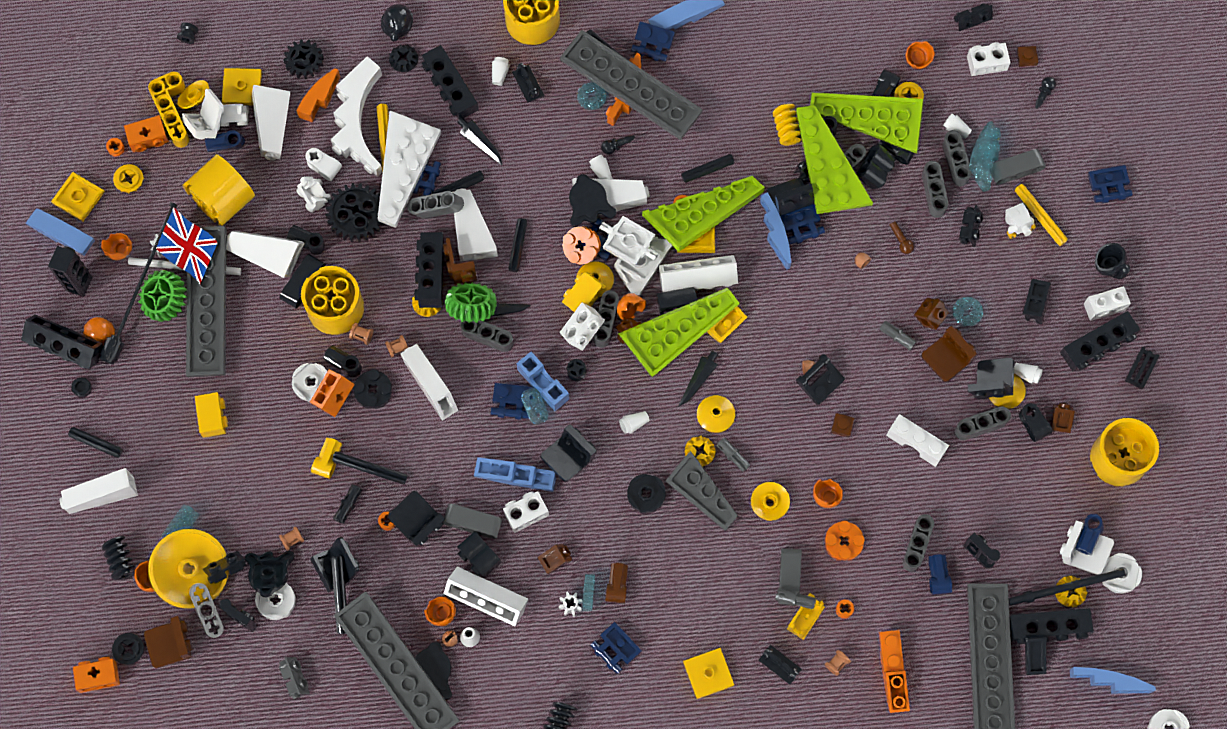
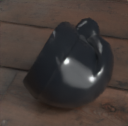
(396, 21)
(1112, 261)

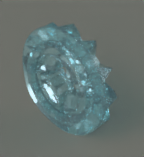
(594, 102)
(967, 303)

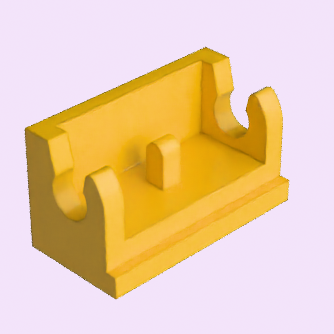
(805, 619)

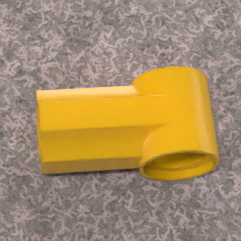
(323, 464)

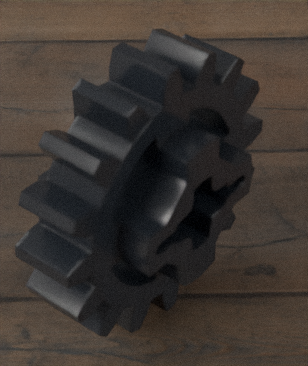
(297, 64)

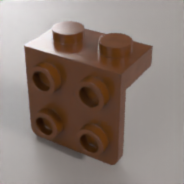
(459, 272)
(949, 354)
(168, 643)

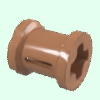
(361, 333)
(396, 346)
(291, 538)
(837, 662)

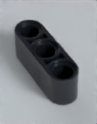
(292, 291)

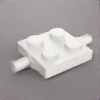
(628, 241)

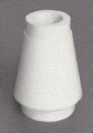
(499, 70)
(957, 124)
(600, 167)
(1028, 372)
(633, 422)
(470, 641)

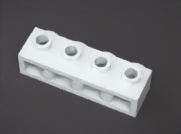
(699, 274)
(485, 596)

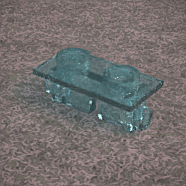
(183, 520)

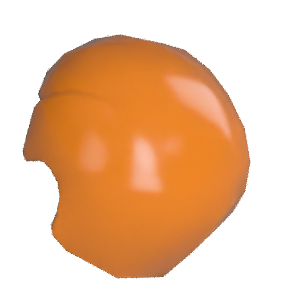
(919, 55)
(117, 246)
(629, 305)
(99, 329)
(827, 493)
(142, 578)
(440, 611)

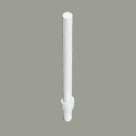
(167, 264)

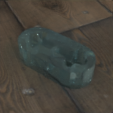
(534, 406)
(588, 593)

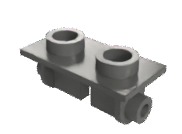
(291, 669)

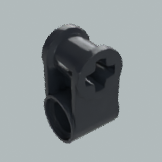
(1036, 425)

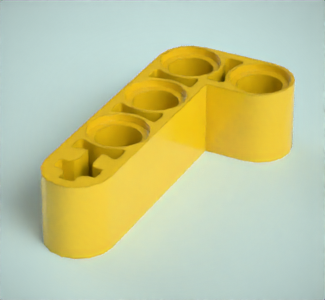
(170, 112)

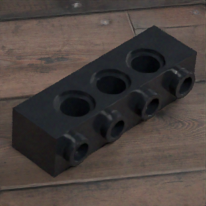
(438, 58)
(70, 271)
(431, 296)
(1123, 323)
(38, 327)
(1080, 617)

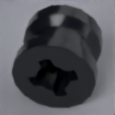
(187, 33)
(576, 365)

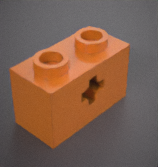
(137, 132)
(332, 393)
(106, 678)

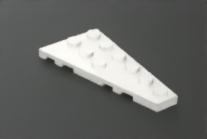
(406, 155)

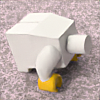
(1019, 221)

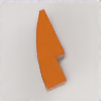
(318, 96)

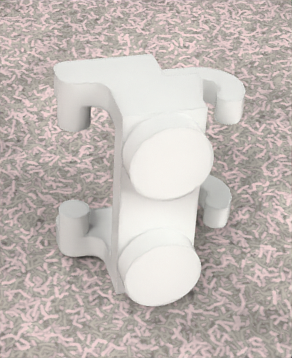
(234, 113)
(313, 193)

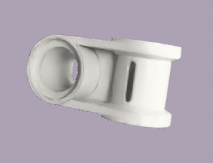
(325, 165)

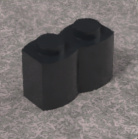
(876, 167)
(478, 554)

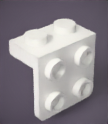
(207, 122)
(1093, 564)

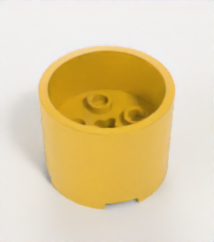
(534, 23)
(219, 190)
(343, 310)
(1139, 449)

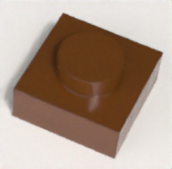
(1027, 56)
(842, 425)

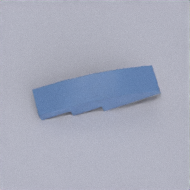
(685, 12)
(60, 231)
(777, 237)
(515, 474)
(1119, 682)

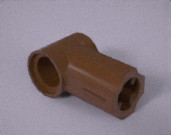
(617, 586)

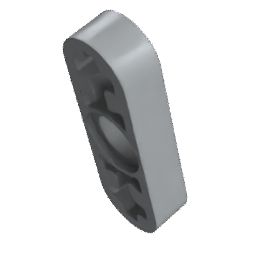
(206, 594)

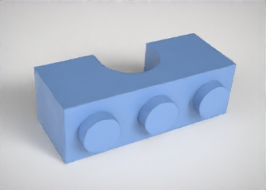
(538, 378)

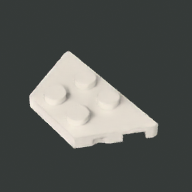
(638, 277)

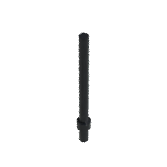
(1030, 596)

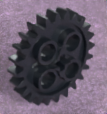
(348, 226)

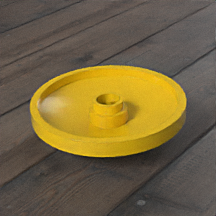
(179, 564)

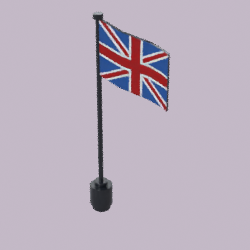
(183, 246)

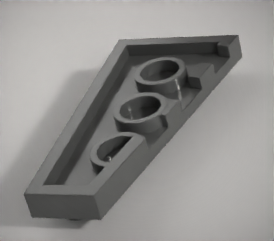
(698, 487)

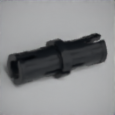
(347, 504)

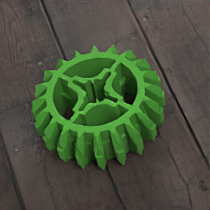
(162, 295)
(470, 302)

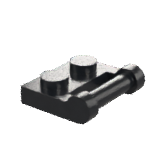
(824, 384)
(978, 548)
(242, 617)

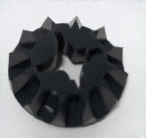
(403, 66)
(128, 639)

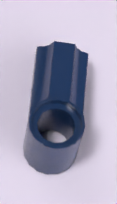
(223, 142)
(1090, 536)
(939, 581)

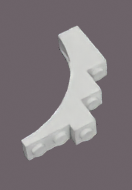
(353, 92)

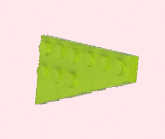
(885, 118)
(829, 171)
(699, 213)
(666, 336)

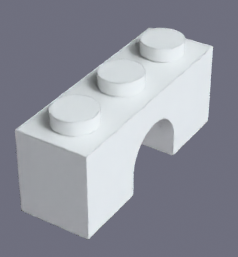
(926, 444)

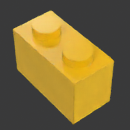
(585, 290)
(210, 414)

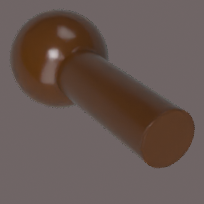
(906, 246)

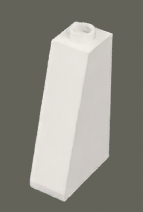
(270, 116)
(623, 193)
(471, 230)
(269, 252)
(429, 382)
(99, 491)

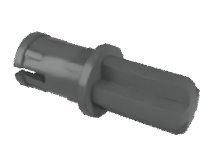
(897, 335)
(733, 454)
(795, 598)

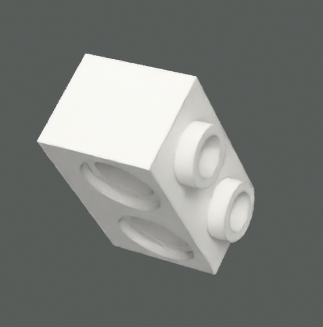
(990, 63)
(1107, 303)
(582, 326)
(528, 516)

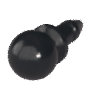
(1048, 84)
(609, 146)

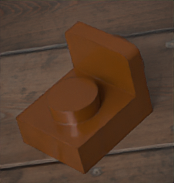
(1062, 417)
(555, 557)

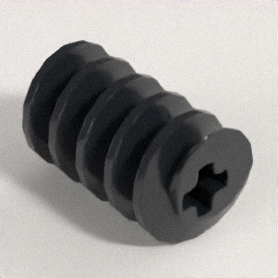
(116, 558)
(560, 716)

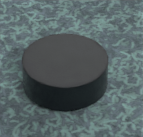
(81, 387)

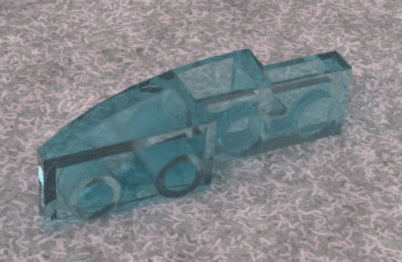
(983, 154)

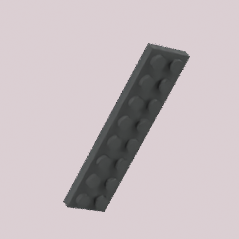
(631, 84)
(208, 314)
(990, 656)
(395, 665)

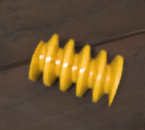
(785, 124)

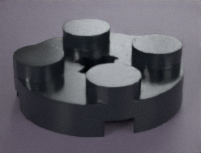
(372, 400)
(644, 504)

